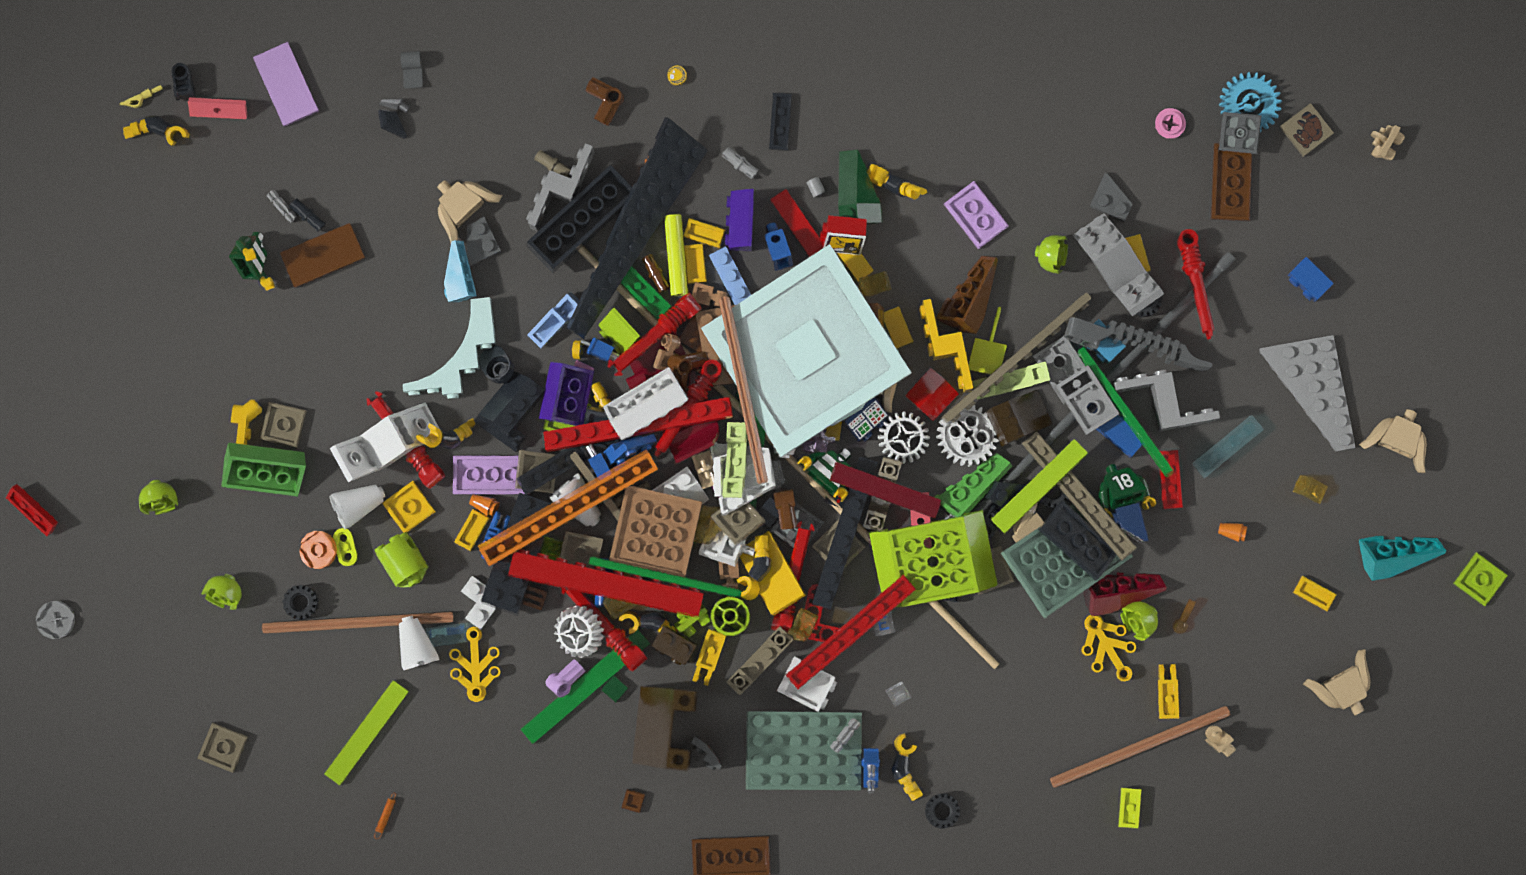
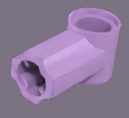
(561, 682)

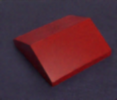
(932, 394)

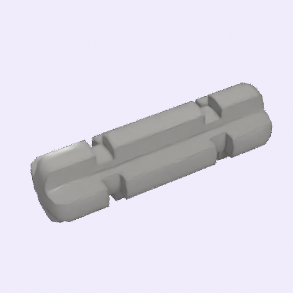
(281, 205)
(845, 735)

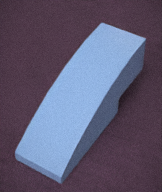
(554, 320)

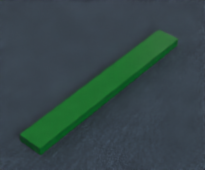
(1126, 414)
(665, 577)
(579, 691)

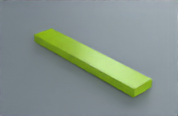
(1039, 486)
(366, 732)

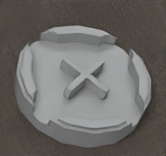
(55, 620)

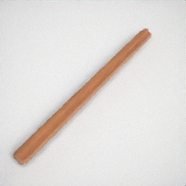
(743, 390)
(359, 622)
(1140, 746)

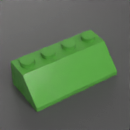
(263, 469)

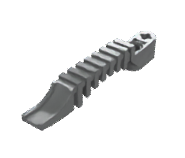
(1091, 335)

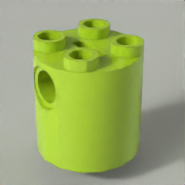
(402, 560)
(723, 610)

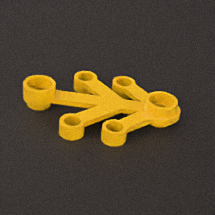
(1106, 644)
(475, 667)

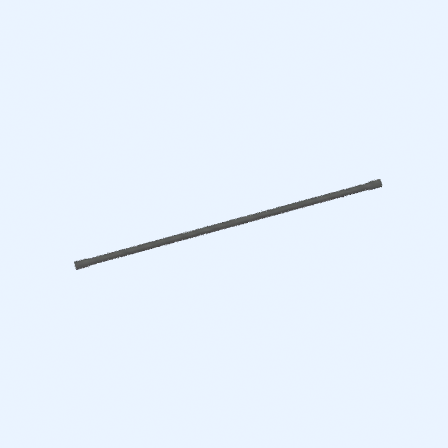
(1219, 267)

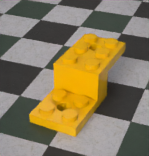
(946, 346)

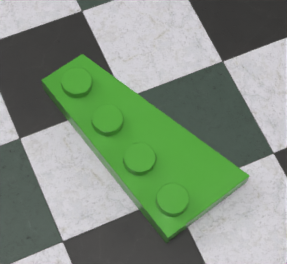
(974, 486)

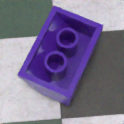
(740, 220)
(566, 394)

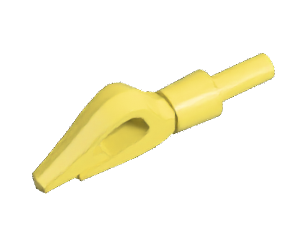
(143, 95)

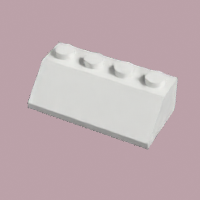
(645, 403)
(683, 485)

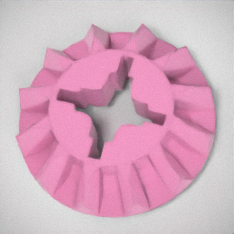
(1178, 119)

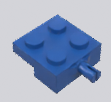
(624, 450)

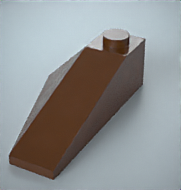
(969, 304)

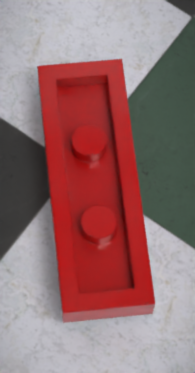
(1171, 486)
(31, 510)

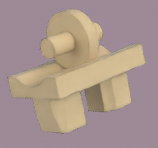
(1384, 140)
(704, 467)
(1219, 740)

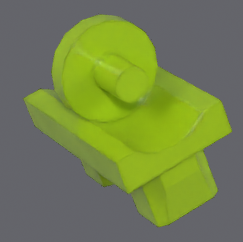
(684, 624)

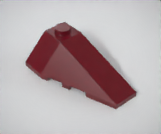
(1118, 591)

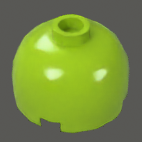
(1052, 253)
(157, 497)
(222, 591)
(1140, 618)

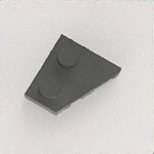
(1111, 200)
(480, 242)

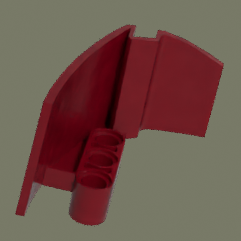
(690, 438)

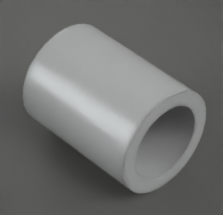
(816, 187)

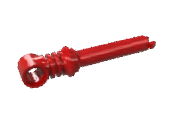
(1193, 267)
(667, 323)
(695, 394)
(428, 471)
(785, 618)
(615, 637)

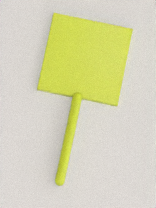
(987, 355)

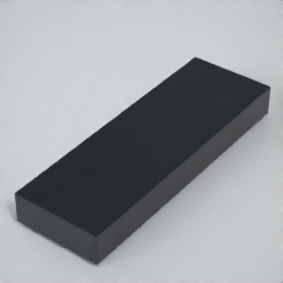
(780, 121)

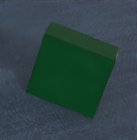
(614, 689)

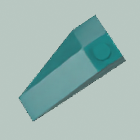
(1389, 557)

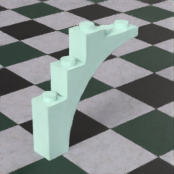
(448, 378)

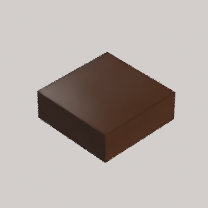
(633, 801)

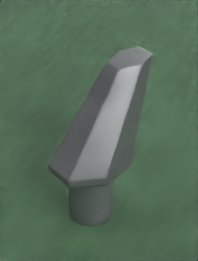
(395, 103)

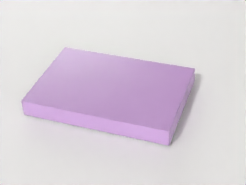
(976, 215)

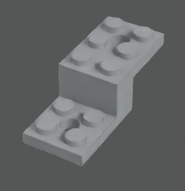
(560, 186)
(1076, 385)

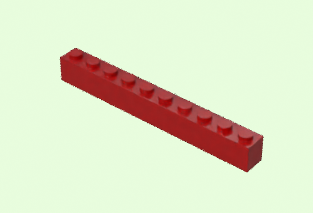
(606, 584)

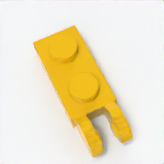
(709, 654)
(1168, 694)

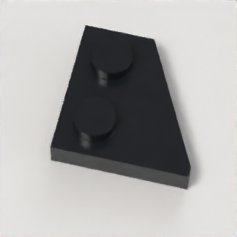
(1003, 492)

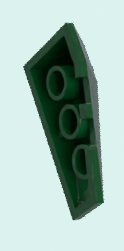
(856, 190)

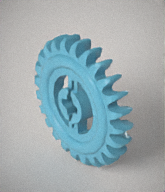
(1252, 83)

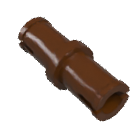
(655, 273)

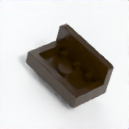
(674, 645)

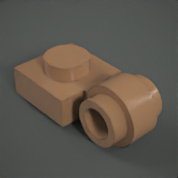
(704, 294)
(670, 343)
(729, 573)

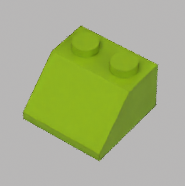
(618, 331)

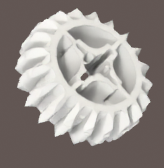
(919, 432)
(582, 621)

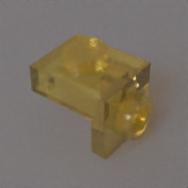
(874, 284)
(1310, 488)
(803, 625)

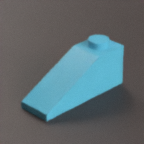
(458, 275)

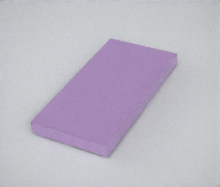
(285, 84)
(485, 475)

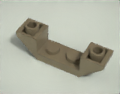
(878, 508)
(759, 661)

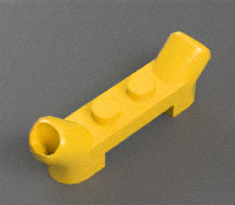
(242, 416)

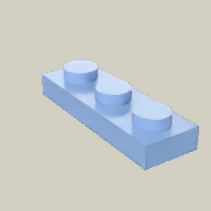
(730, 275)

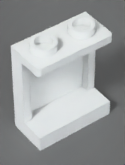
(813, 692)

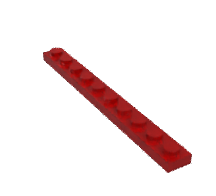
(604, 431)

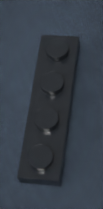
(550, 469)

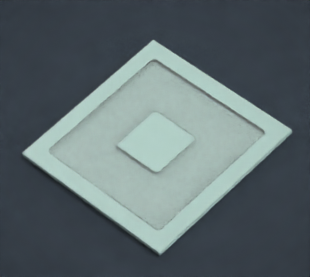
(809, 350)

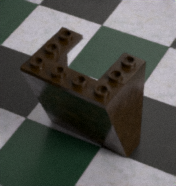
(655, 728)

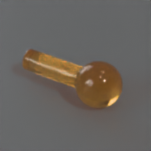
(1180, 625)

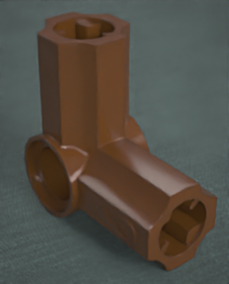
(603, 92)
(684, 364)
(785, 504)

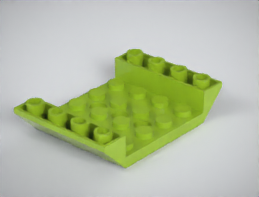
(959, 546)

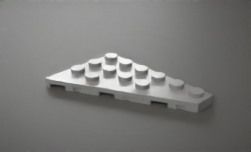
(1315, 380)

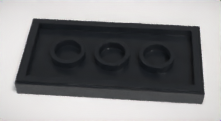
(1078, 540)

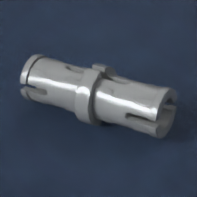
(740, 163)

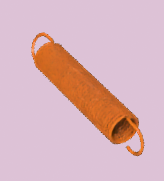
(385, 815)

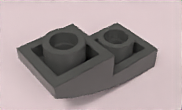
(711, 759)

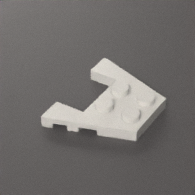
(752, 488)

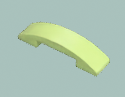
(1018, 380)
(735, 460)

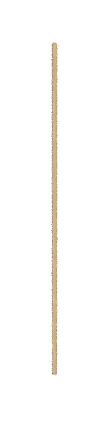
(860, 529)

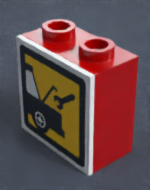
(844, 234)

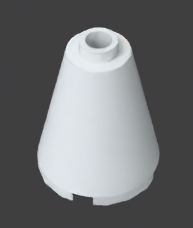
(356, 503)
(590, 516)
(414, 644)

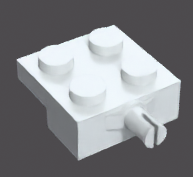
(724, 550)

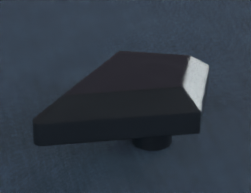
(390, 122)

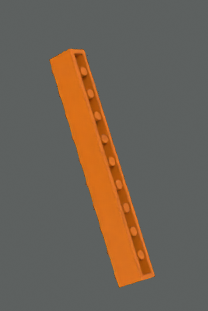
(567, 507)

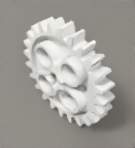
(953, 444)

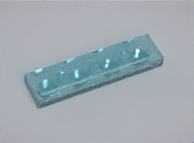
(1227, 446)

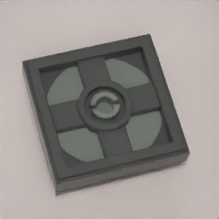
(1240, 132)
(807, 519)

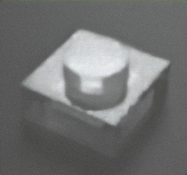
(898, 694)

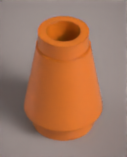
(484, 504)
(1233, 531)

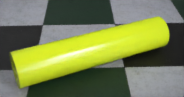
(676, 255)

